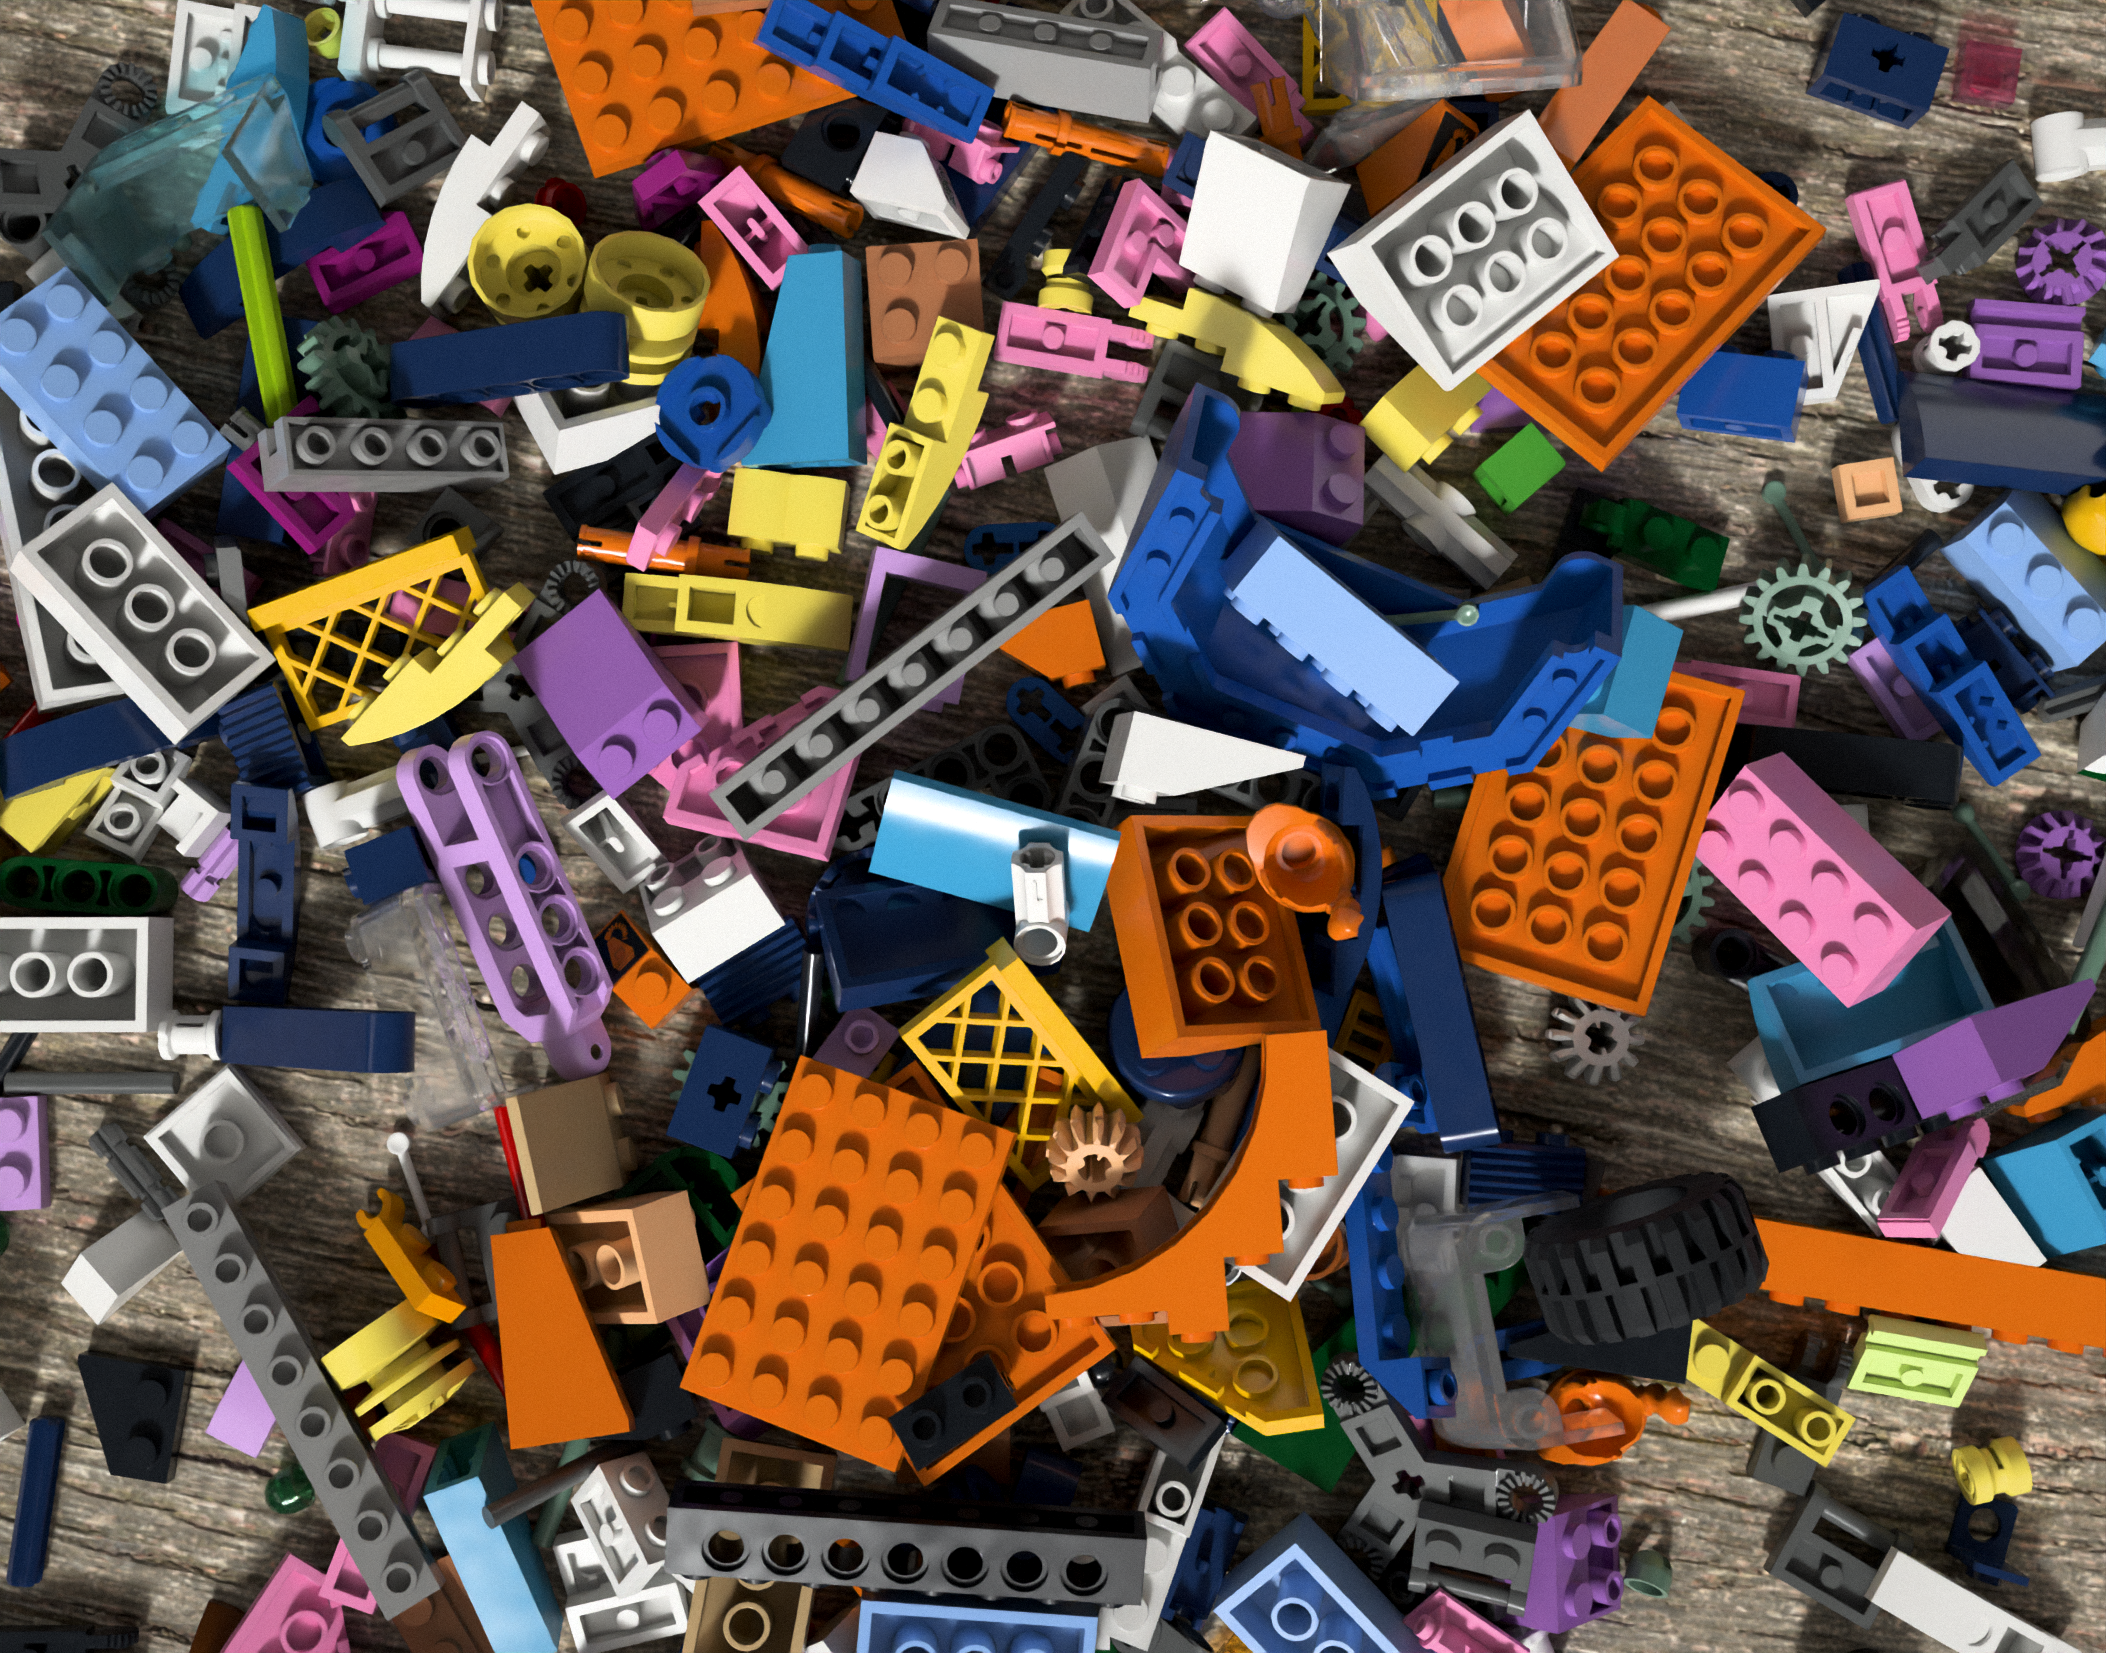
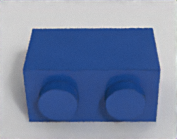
(1746, 395)

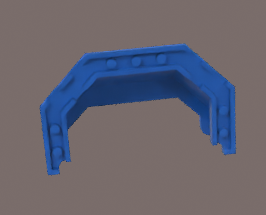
(1517, 668)

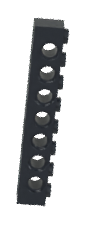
(884, 1520)

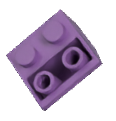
(1574, 1564)

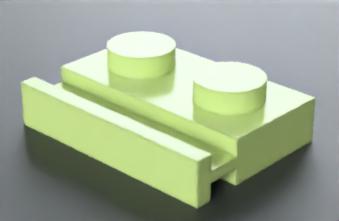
(1915, 1360)

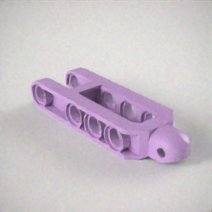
(492, 826)

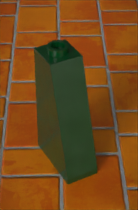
(1322, 1452)

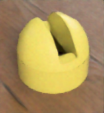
(316, 24)

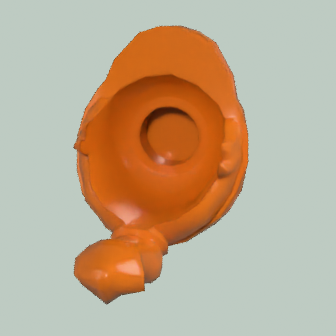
(1305, 865)
(1632, 1404)

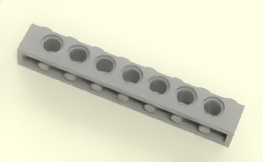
(911, 675)
(304, 1398)

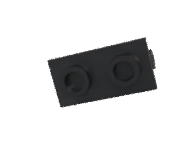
(954, 1411)

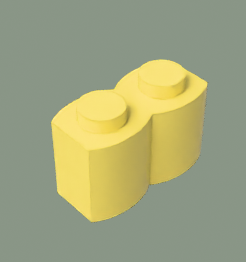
(788, 512)

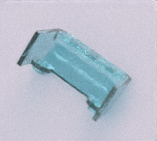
(179, 178)

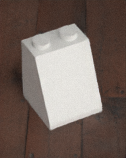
(1258, 222)

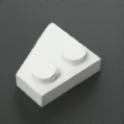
(1822, 330)

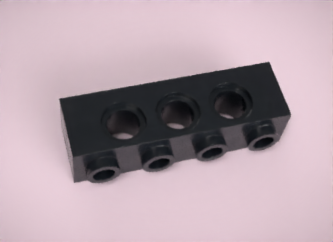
(811, 150)
(1842, 1116)

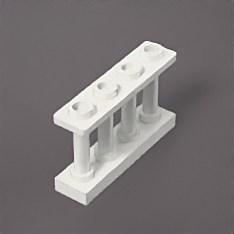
(366, 52)

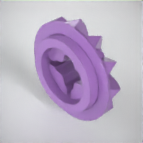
(2059, 286)
(2044, 871)

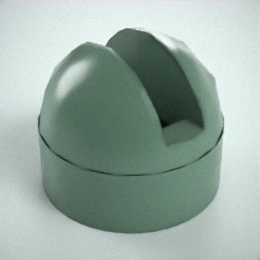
(1649, 1574)

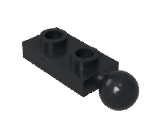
(1157, 1409)

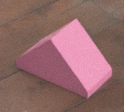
(753, 225)

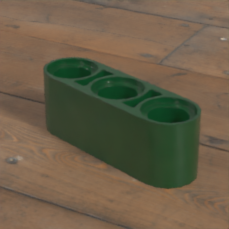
(61, 886)

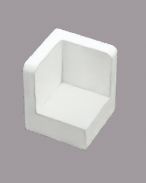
(195, 816)

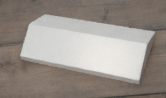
(1109, 490)

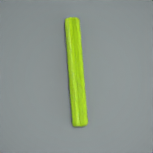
(262, 311)

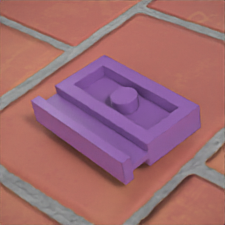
(2027, 343)

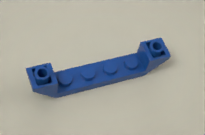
(1377, 1275)

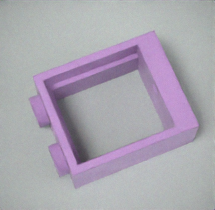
(916, 570)

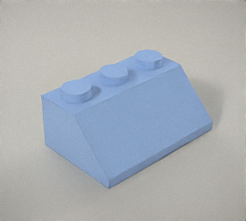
(2036, 574)

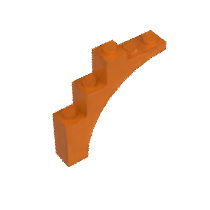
(1185, 1275)

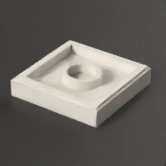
(225, 1136)

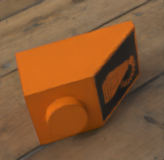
(1414, 154)
(1059, 646)
(642, 971)

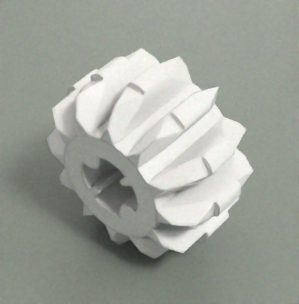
(1575, 1042)

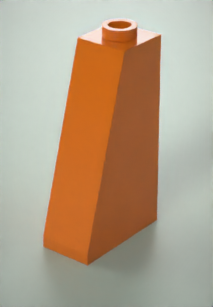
(1608, 72)
(551, 1349)

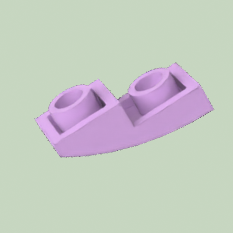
(243, 1415)

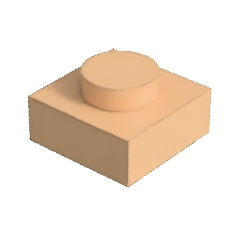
(1866, 490)

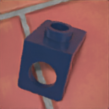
(1985, 1557)

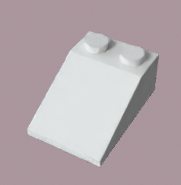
(589, 422)
(1170, 758)

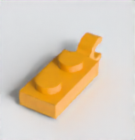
(406, 1257)

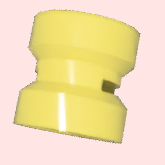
(1061, 291)
(1991, 1470)

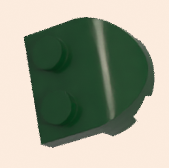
(709, 1185)

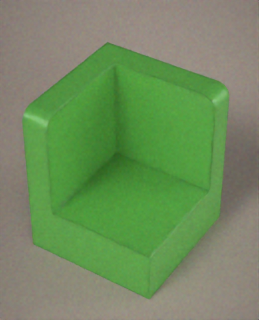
(1518, 469)

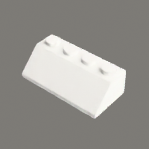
(141, 612)
(1364, 1122)

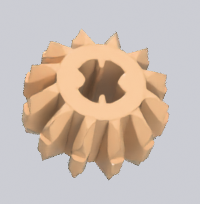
(1095, 1151)

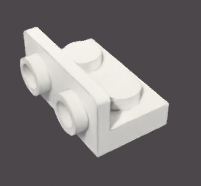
(625, 1520)

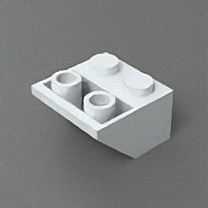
(709, 905)

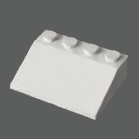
(1476, 251)

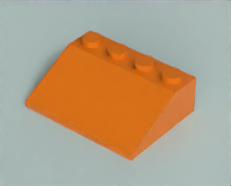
(1202, 939)

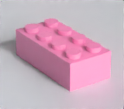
(1817, 879)

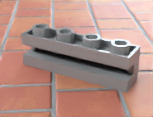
(1051, 57)
(382, 455)

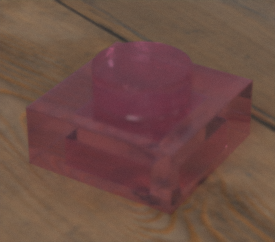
(1986, 75)

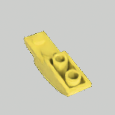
(1253, 346)
(929, 447)
(738, 611)
(441, 678)
(1765, 1394)

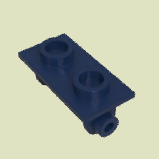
(2019, 673)

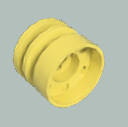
(520, 252)
(660, 291)
(398, 1368)

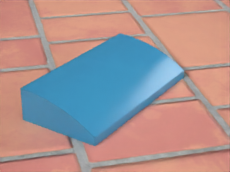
(966, 842)
(1816, 1037)

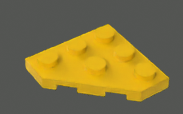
(1252, 1371)

